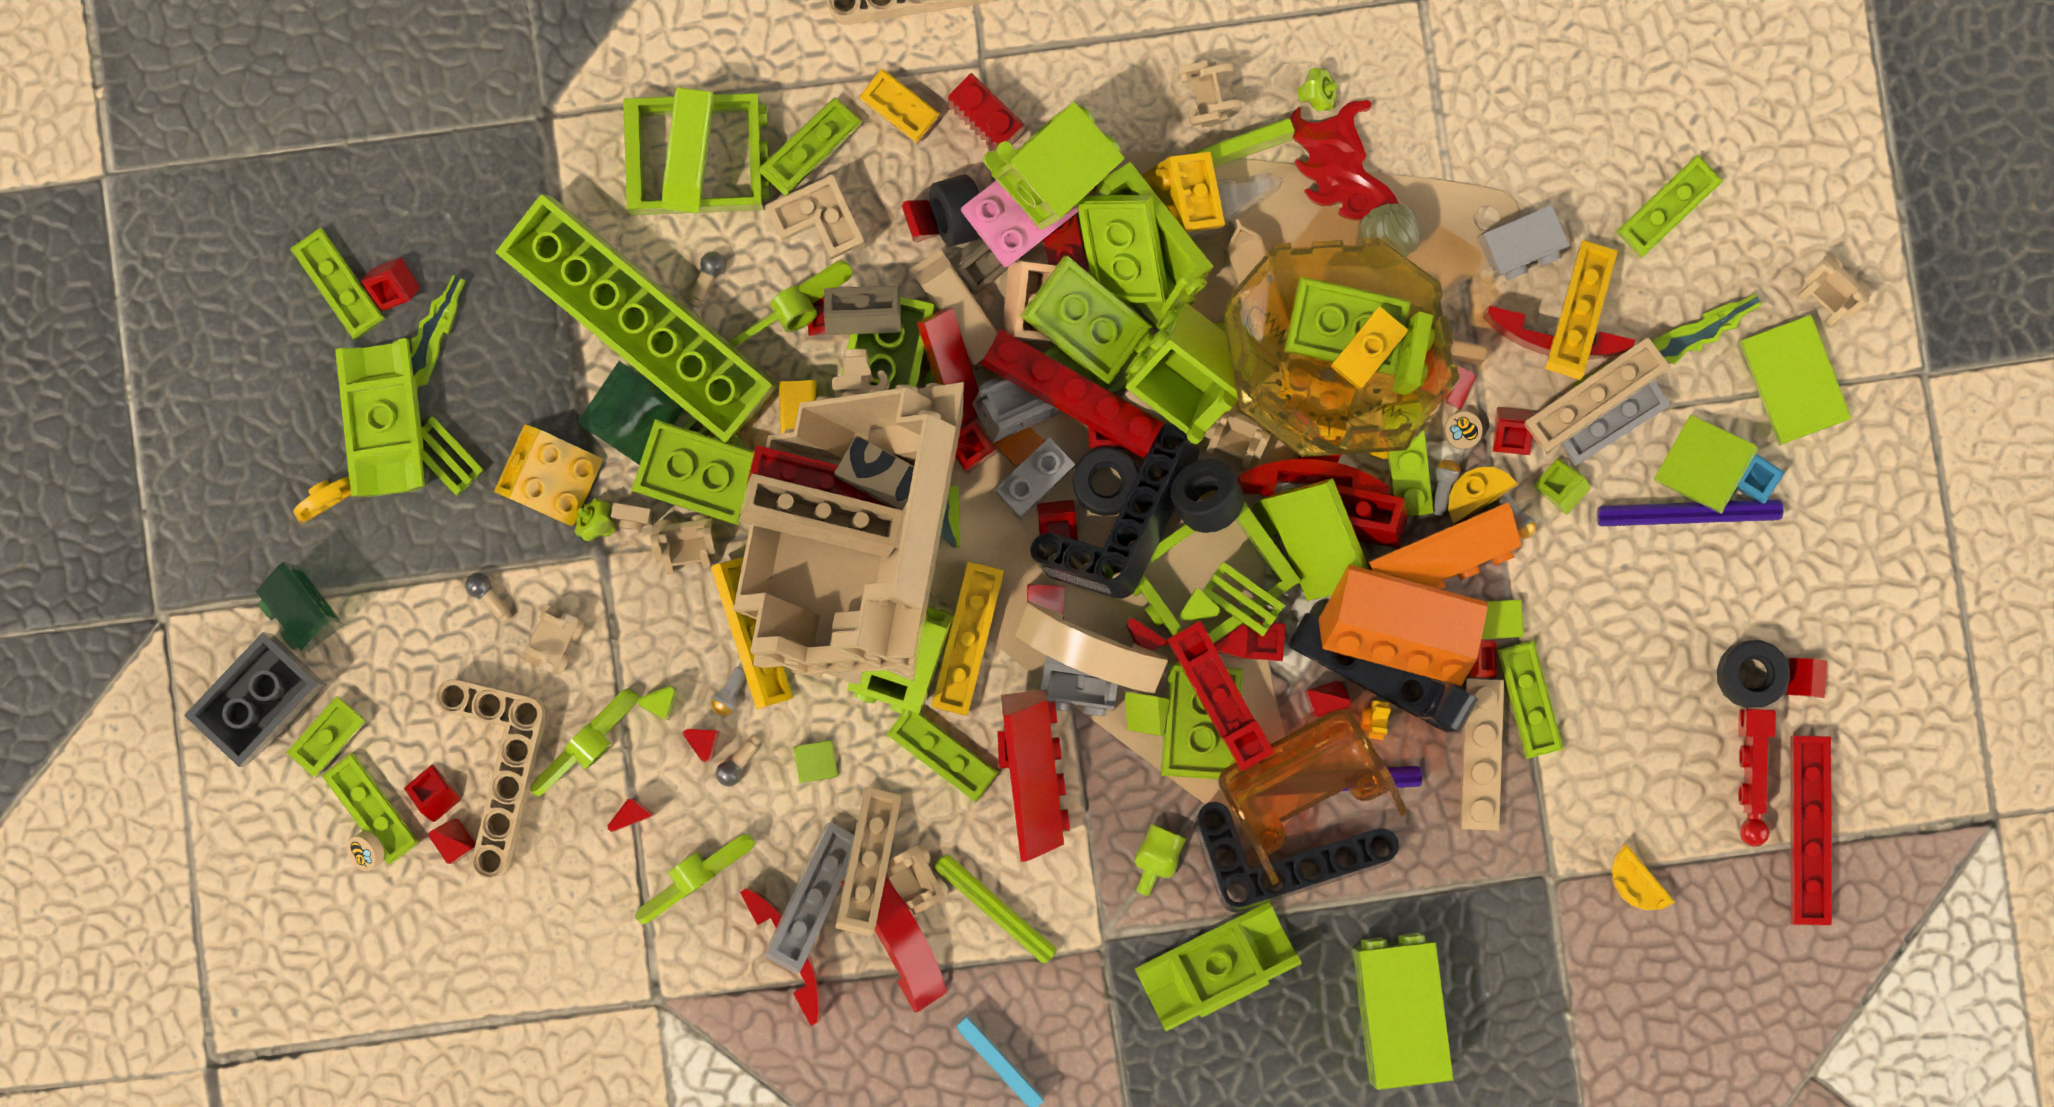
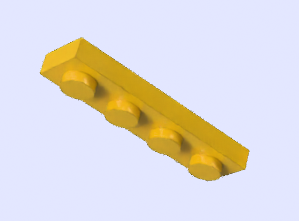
(1581, 310)
(967, 638)
(769, 684)

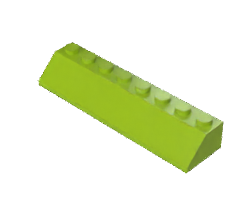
(637, 318)

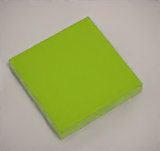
(1706, 464)

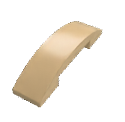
(1089, 651)

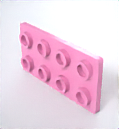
(1005, 225)

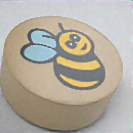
(1463, 430)
(365, 851)

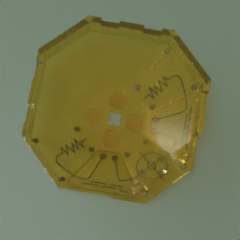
(1284, 388)

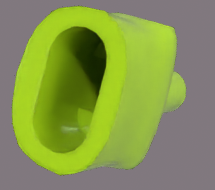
(1158, 856)

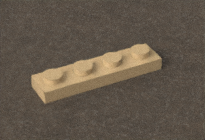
(1597, 395)
(1482, 757)
(868, 861)

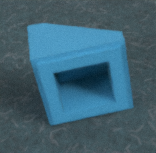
(1760, 479)

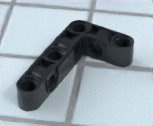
(1437, 704)

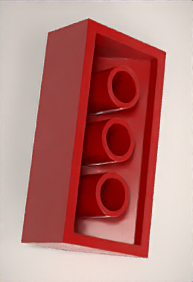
(1033, 772)

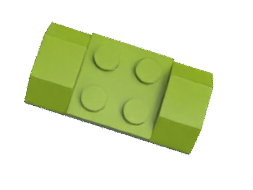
(380, 419)
(1218, 967)

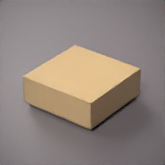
(1468, 352)

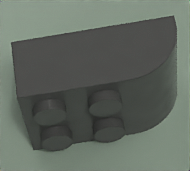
(255, 699)

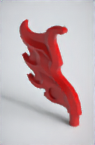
(1337, 163)

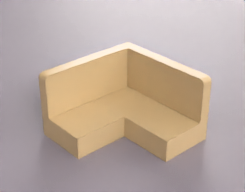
(818, 206)

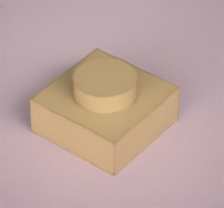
(632, 516)

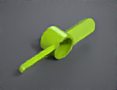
(795, 304)
(588, 743)
(693, 874)

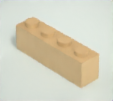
(820, 515)

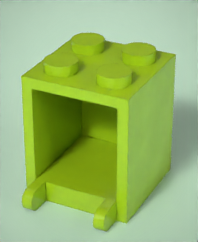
(1055, 165)
(1185, 372)
(902, 693)

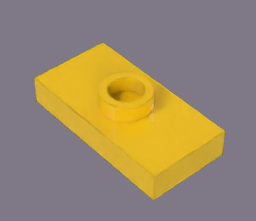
(899, 106)
(1369, 348)

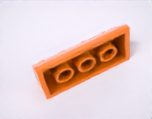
(1455, 550)
(1403, 625)

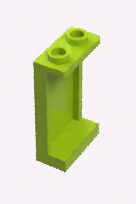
(1183, 260)

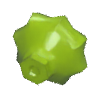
(1318, 90)
(595, 520)

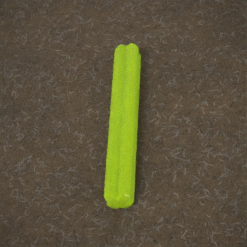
(995, 908)

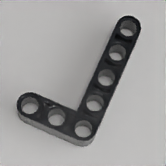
(1129, 526)
(1286, 868)

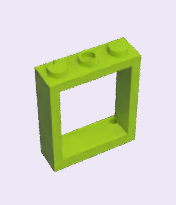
(634, 111)
(1265, 547)

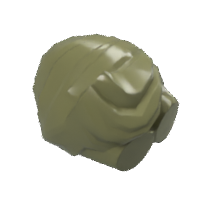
(1393, 225)

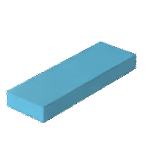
(999, 1062)

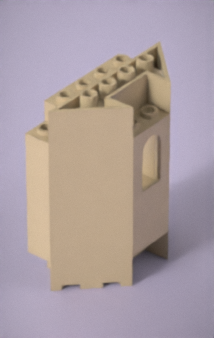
(838, 606)

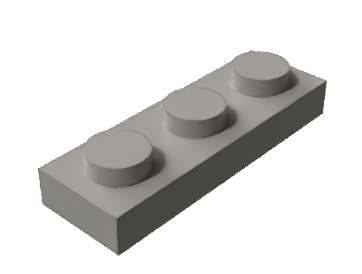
(1616, 423)

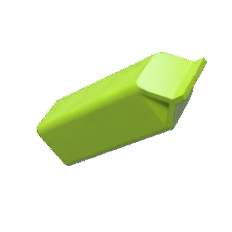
(687, 150)

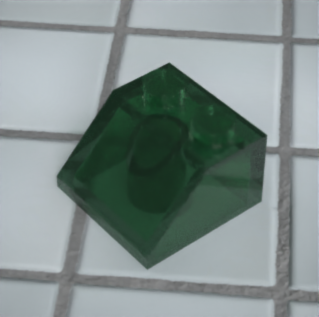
(626, 411)
(297, 607)

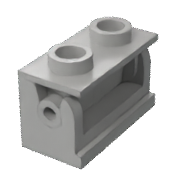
(1523, 242)
(1009, 408)
(1034, 478)
(1078, 688)

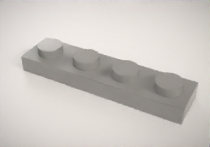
(811, 899)

